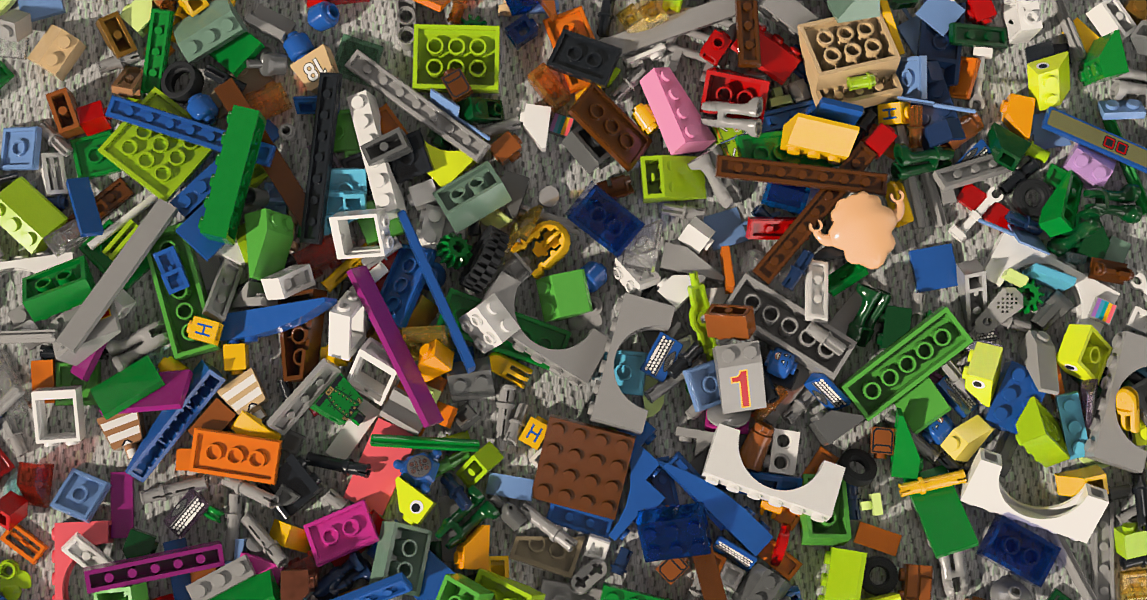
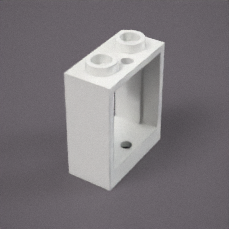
(1025, 19)
(342, 236)
(346, 326)
(375, 354)
(39, 413)

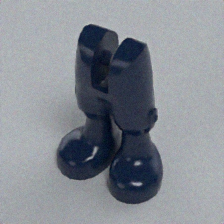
(338, 578)

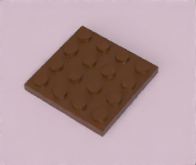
(583, 466)

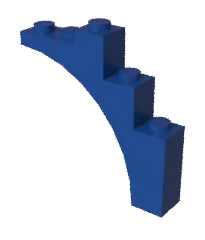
(641, 493)

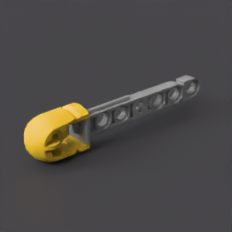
(520, 267)

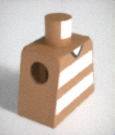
(124, 431)

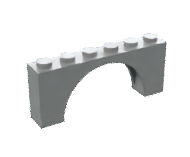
(574, 362)
(610, 404)
(1107, 440)

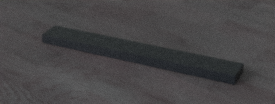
(321, 158)

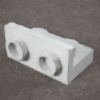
(639, 57)
(634, 279)

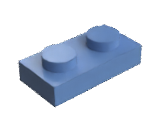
(1121, 109)

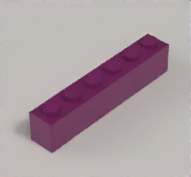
(153, 566)

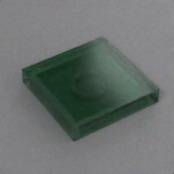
(348, 47)

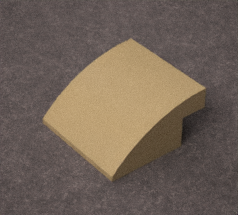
(846, 50)

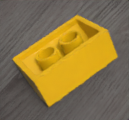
(818, 138)

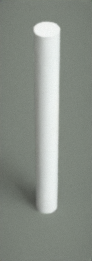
(95, 242)

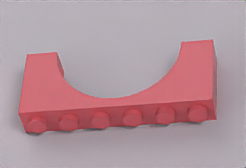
(96, 532)

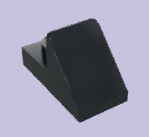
(1045, 50)

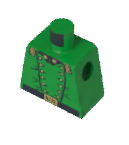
(339, 402)

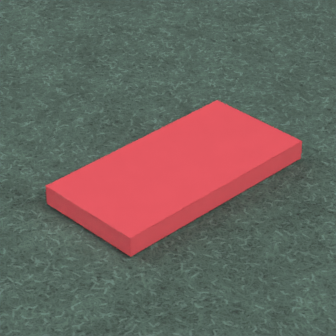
(381, 483)

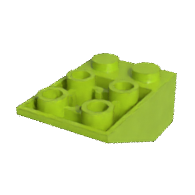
(670, 179)

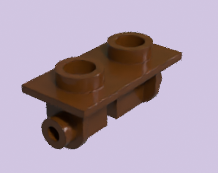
(620, 186)
(1109, 271)

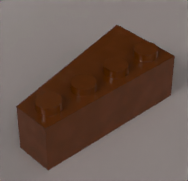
(302, 343)

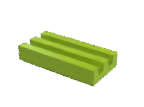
(118, 238)

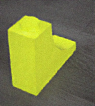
(447, 165)

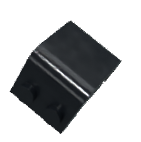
(300, 479)

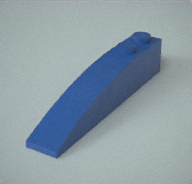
(195, 193)
(270, 320)
(174, 422)
(726, 511)

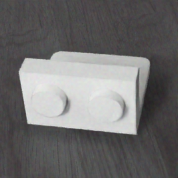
(489, 324)

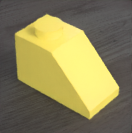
(967, 438)

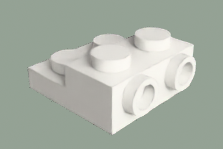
(434, 227)

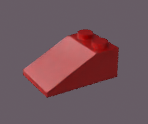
(733, 88)

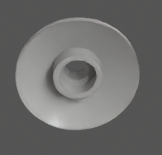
(732, 420)
(1009, 590)

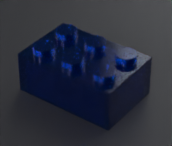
(605, 219)
(674, 532)
(1018, 550)

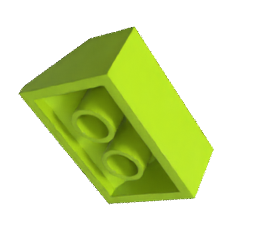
(28, 215)
(1041, 434)

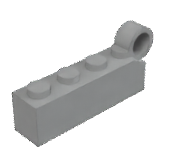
(787, 14)

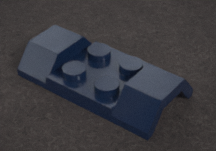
(938, 49)
(938, 123)

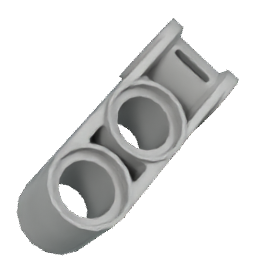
(404, 28)

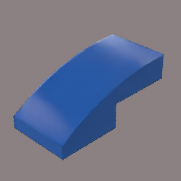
(171, 270)

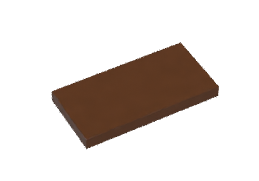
(610, 126)

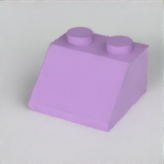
(1089, 166)

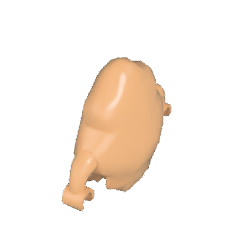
(862, 228)

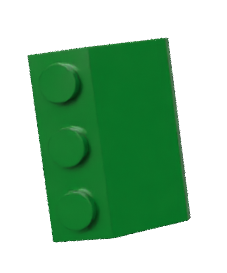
(1103, 60)
(57, 288)
(259, 587)

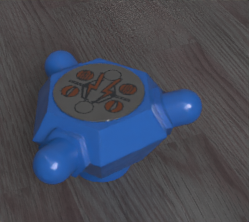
(420, 469)

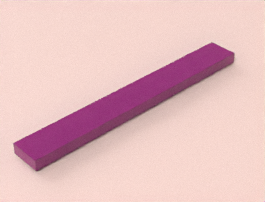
(395, 346)

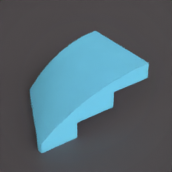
(346, 193)

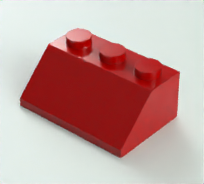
(777, 58)

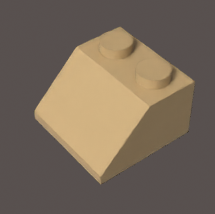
(57, 52)

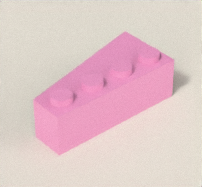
(675, 113)

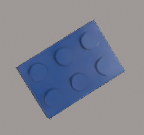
(1010, 397)

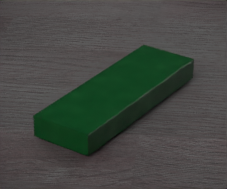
(977, 36)

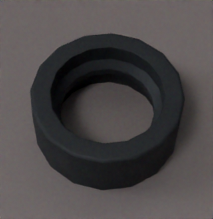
(171, 75)

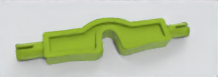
(699, 305)

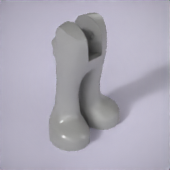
(1121, 88)
(752, 108)
(725, 189)
(117, 347)
(958, 572)

